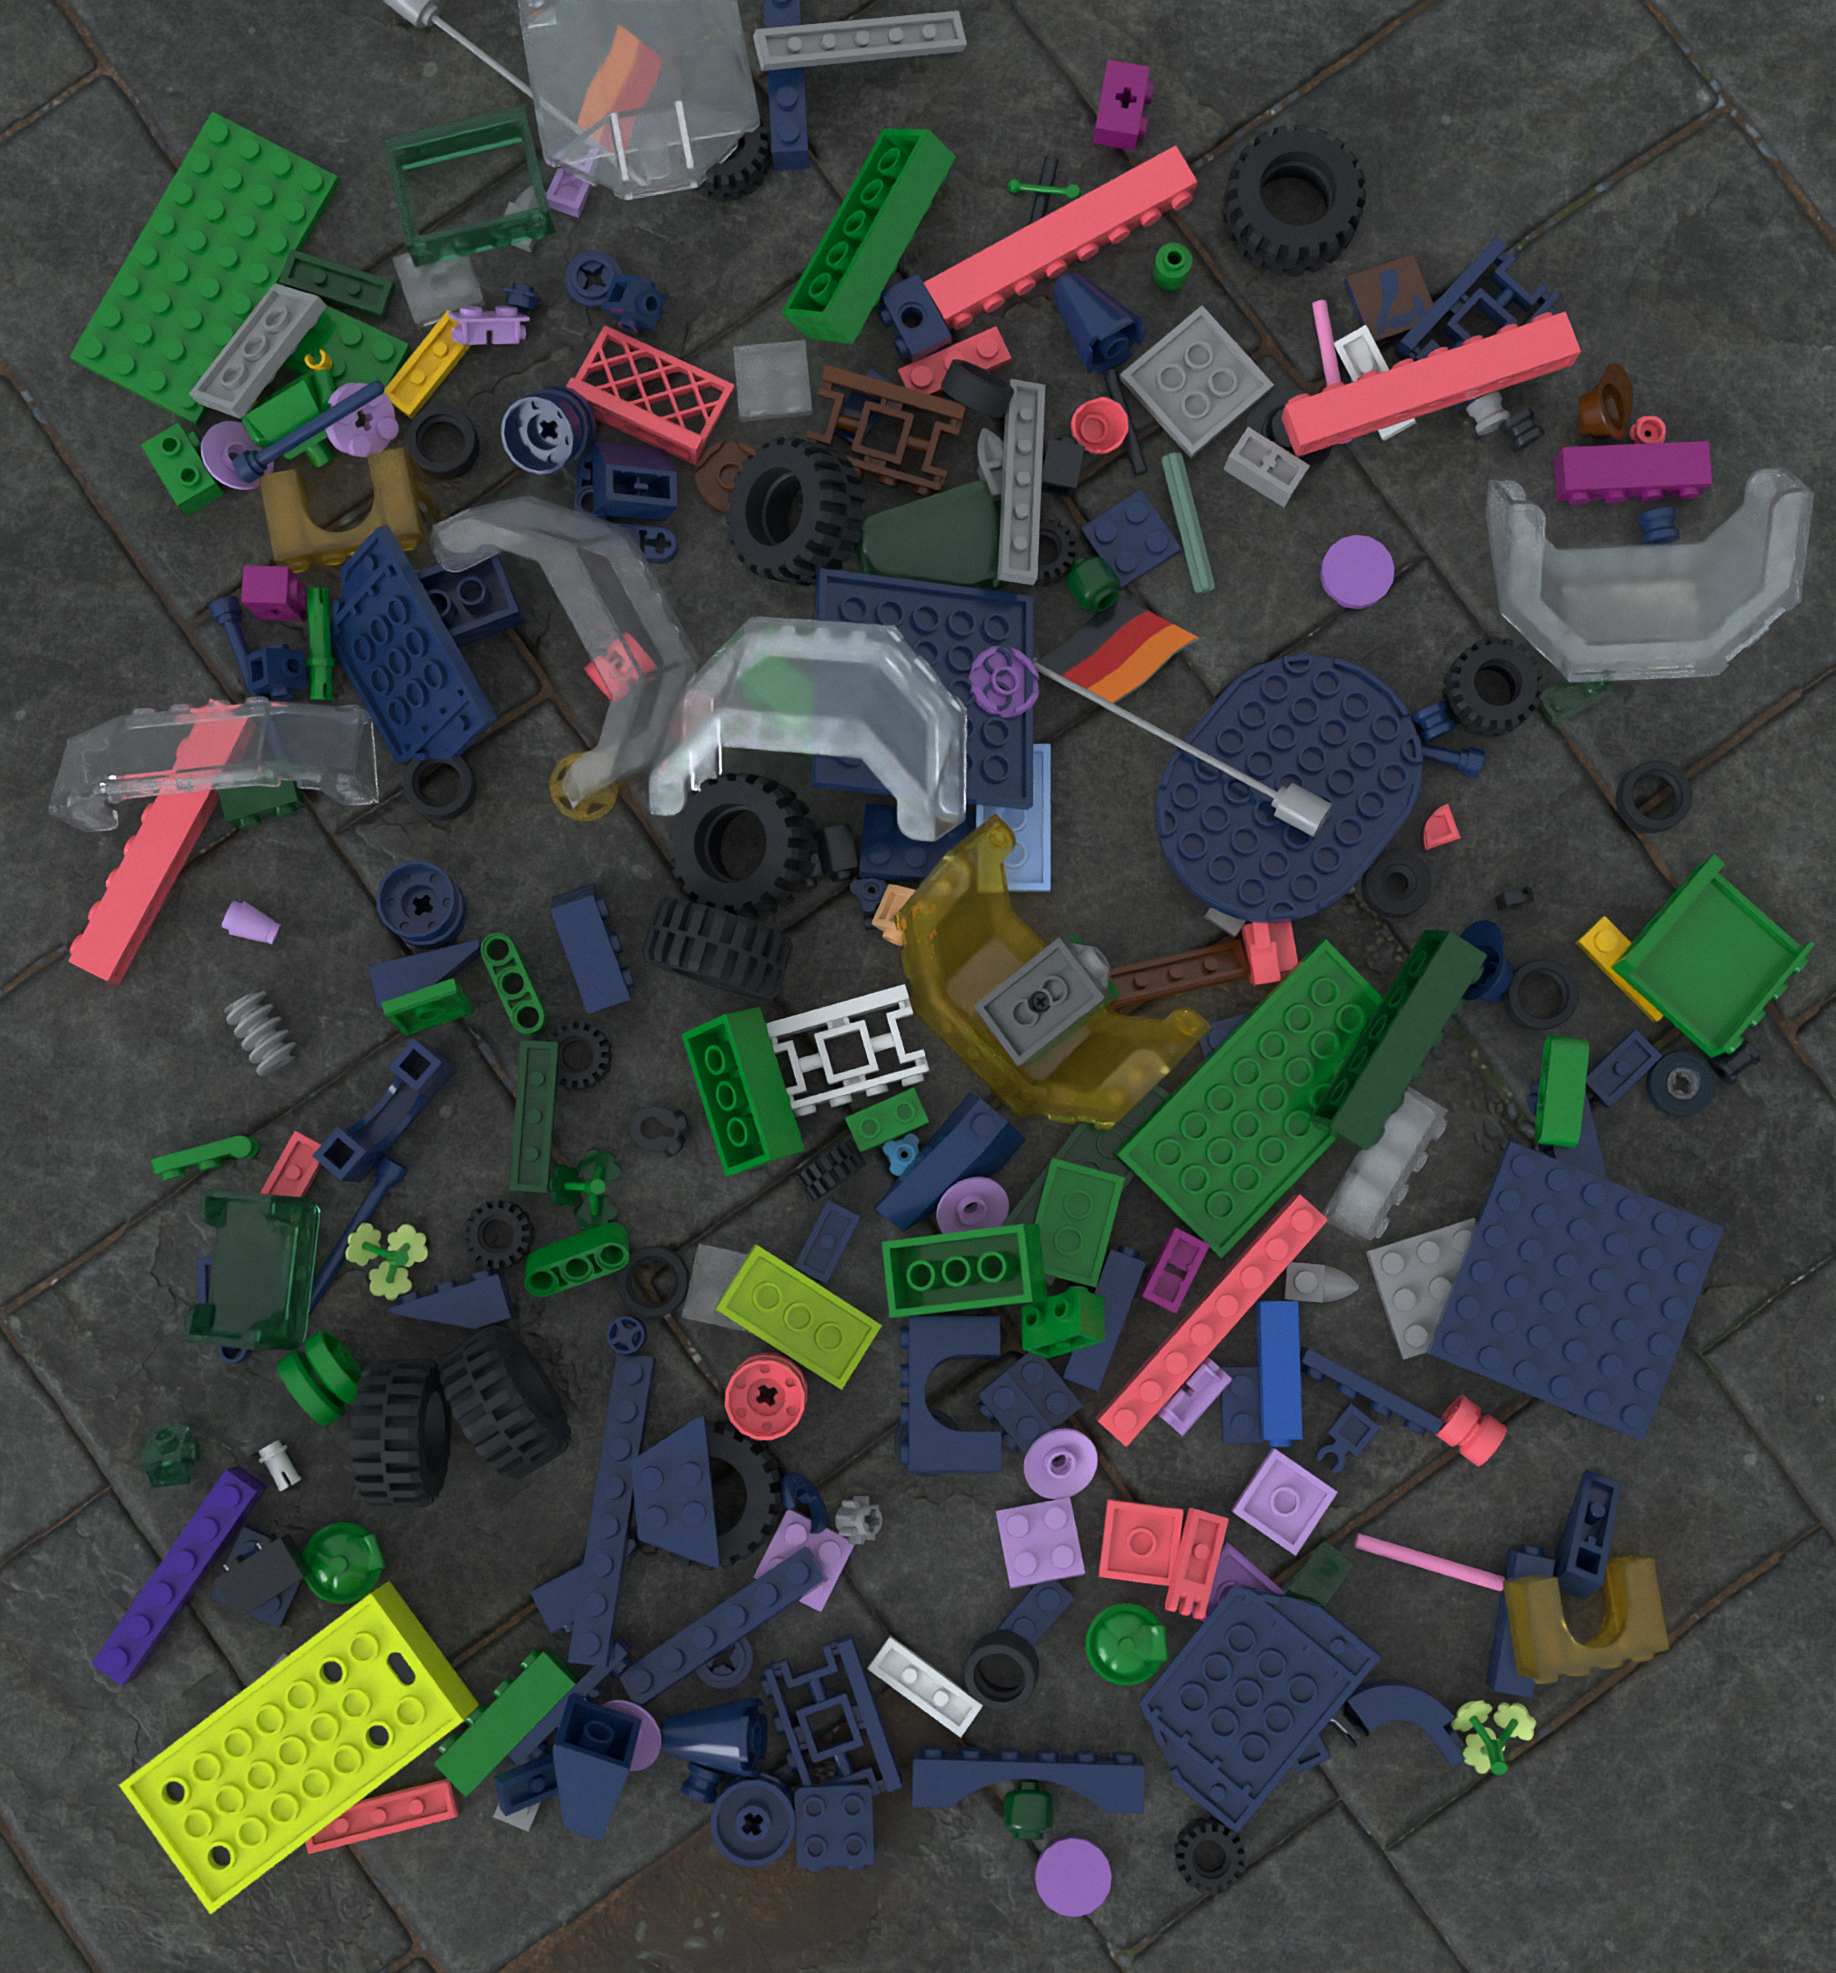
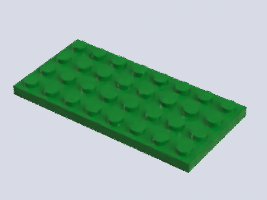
(203, 264)
(1240, 1120)

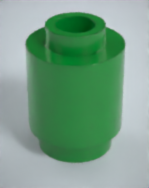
(1172, 266)

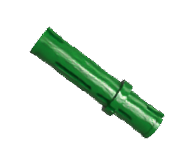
(319, 641)

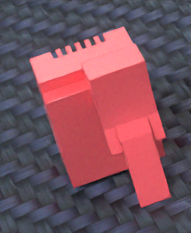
(1269, 951)

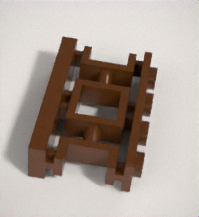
(893, 400)

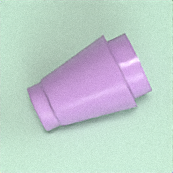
(250, 923)

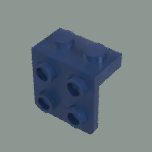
(834, 1827)

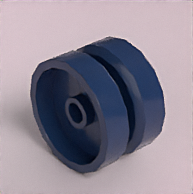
(751, 1841)

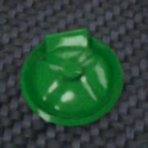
(343, 1562)
(1126, 1644)

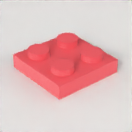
(1140, 1542)

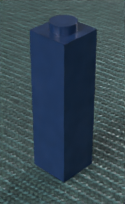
(1117, 1286)
(1502, 1668)

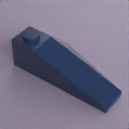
(967, 1145)

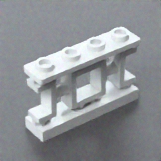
(837, 1020)

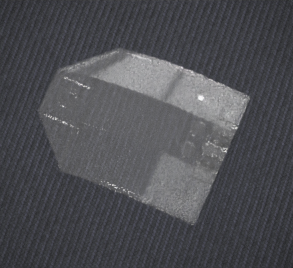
(638, 89)

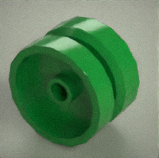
(321, 1377)

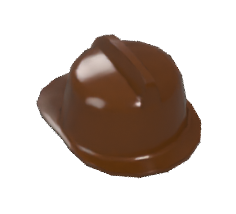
(1607, 405)

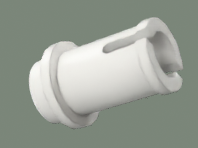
(278, 1462)

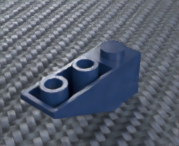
(469, 1305)

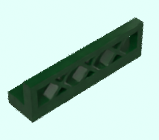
(534, 1116)

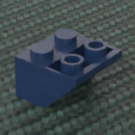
(633, 482)

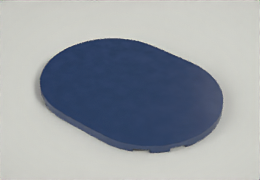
(1286, 724)

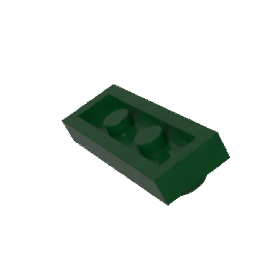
(338, 284)

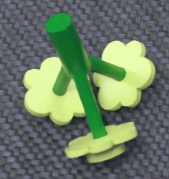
(404, 1250)
(1483, 1748)

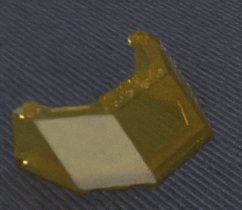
(968, 942)

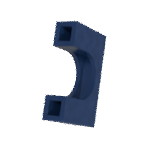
(356, 1150)
(929, 1444)

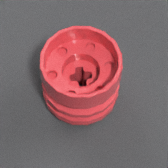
(762, 1417)

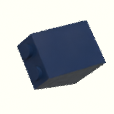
(592, 1763)

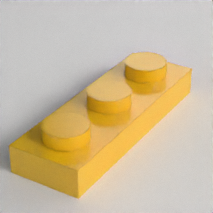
(426, 368)
(1604, 945)

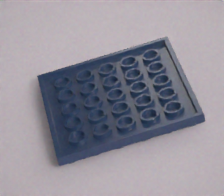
(949, 631)
(1575, 1290)

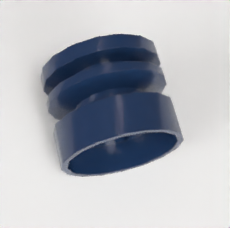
(531, 435)
(411, 887)

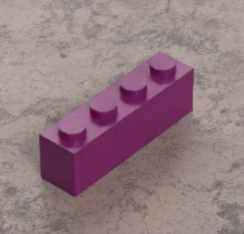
(1632, 471)

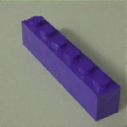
(179, 1575)

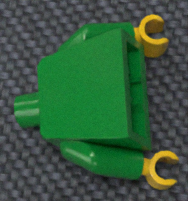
(293, 407)

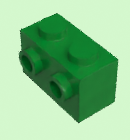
(181, 468)
(1063, 1323)

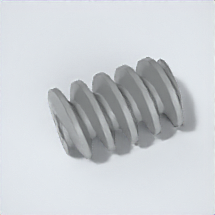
(260, 1033)

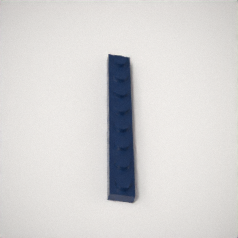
(611, 1511)

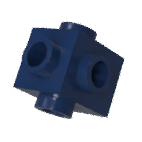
(634, 303)
(277, 671)

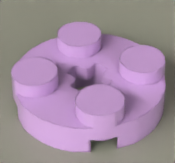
(378, 428)

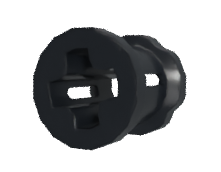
(1730, 1065)

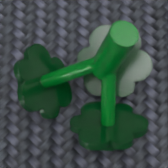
(597, 1175)

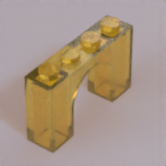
(300, 543)
(1630, 1630)

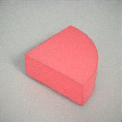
(1439, 829)

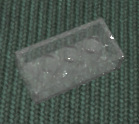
(1379, 1175)

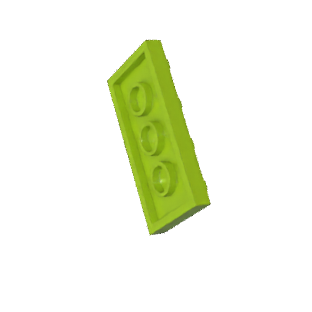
(798, 1316)

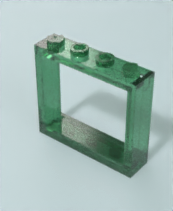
(455, 141)

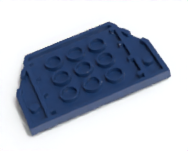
(404, 656)
(1252, 1696)

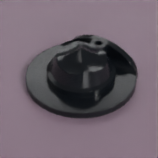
(1267, 421)

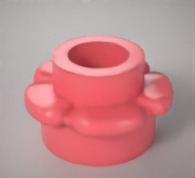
(1651, 424)

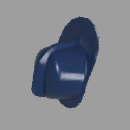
(1497, 968)

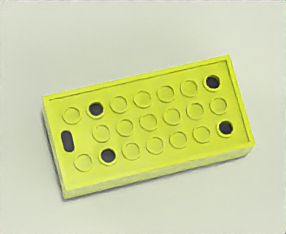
(299, 1746)

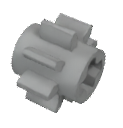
(858, 1520)

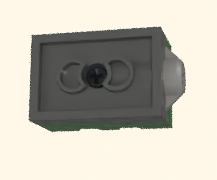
(1048, 998)

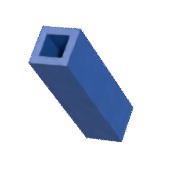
(1279, 1371)

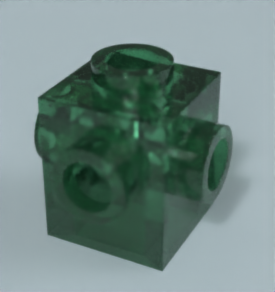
(166, 1448)

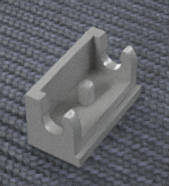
(1266, 467)

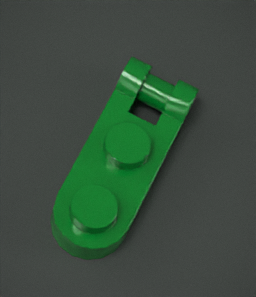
(205, 1156)

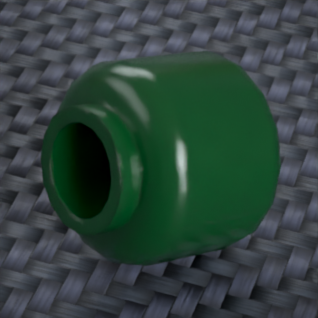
(1093, 584)
(1028, 1811)

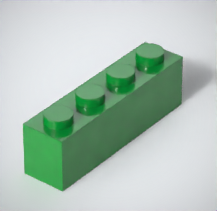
(507, 1720)

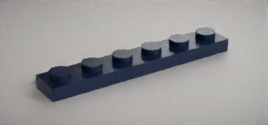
(722, 1627)

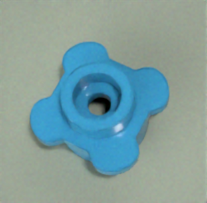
(894, 1151)

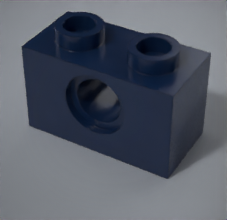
(913, 300)

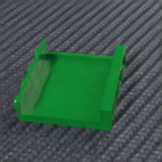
(1711, 960)

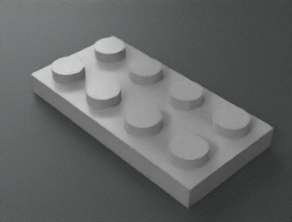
(258, 350)

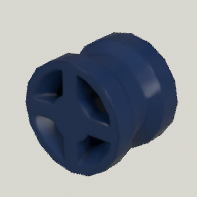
(1659, 526)
(1434, 721)
(620, 1337)
(702, 1783)

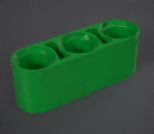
(505, 969)
(1561, 1091)
(567, 1273)

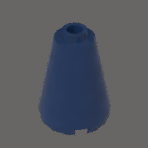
(1097, 323)
(719, 1736)

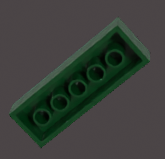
(1398, 1038)

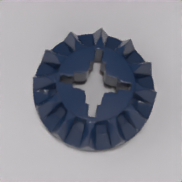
(591, 263)
(724, 1675)

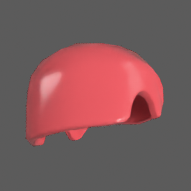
(1099, 425)

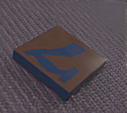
(1389, 297)

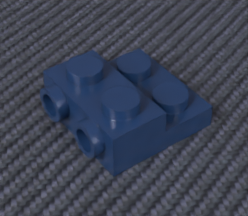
(1027, 1401)

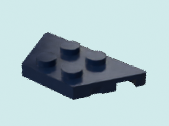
(677, 1495)

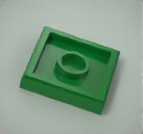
(428, 1007)

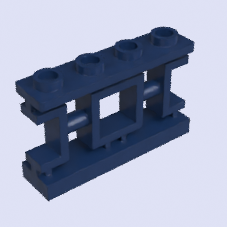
(1457, 304)
(859, 1715)

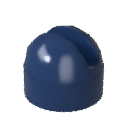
(227, 1354)

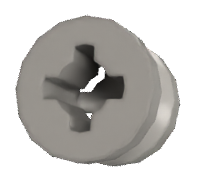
(1488, 413)

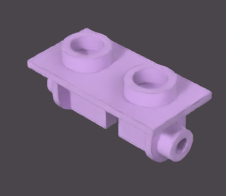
(503, 323)
(1194, 1396)

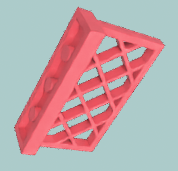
(642, 423)

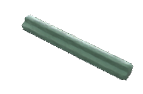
(1188, 522)

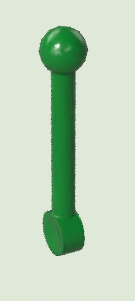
(1072, 191)

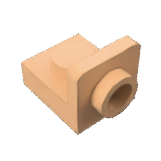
(891, 903)

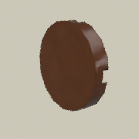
(717, 470)

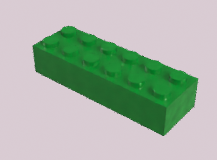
(868, 235)

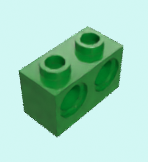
(887, 1120)

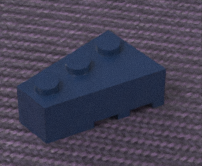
(592, 947)

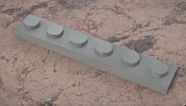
(859, 40)
(1021, 483)

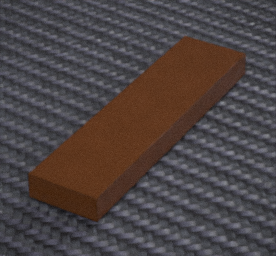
(1179, 973)

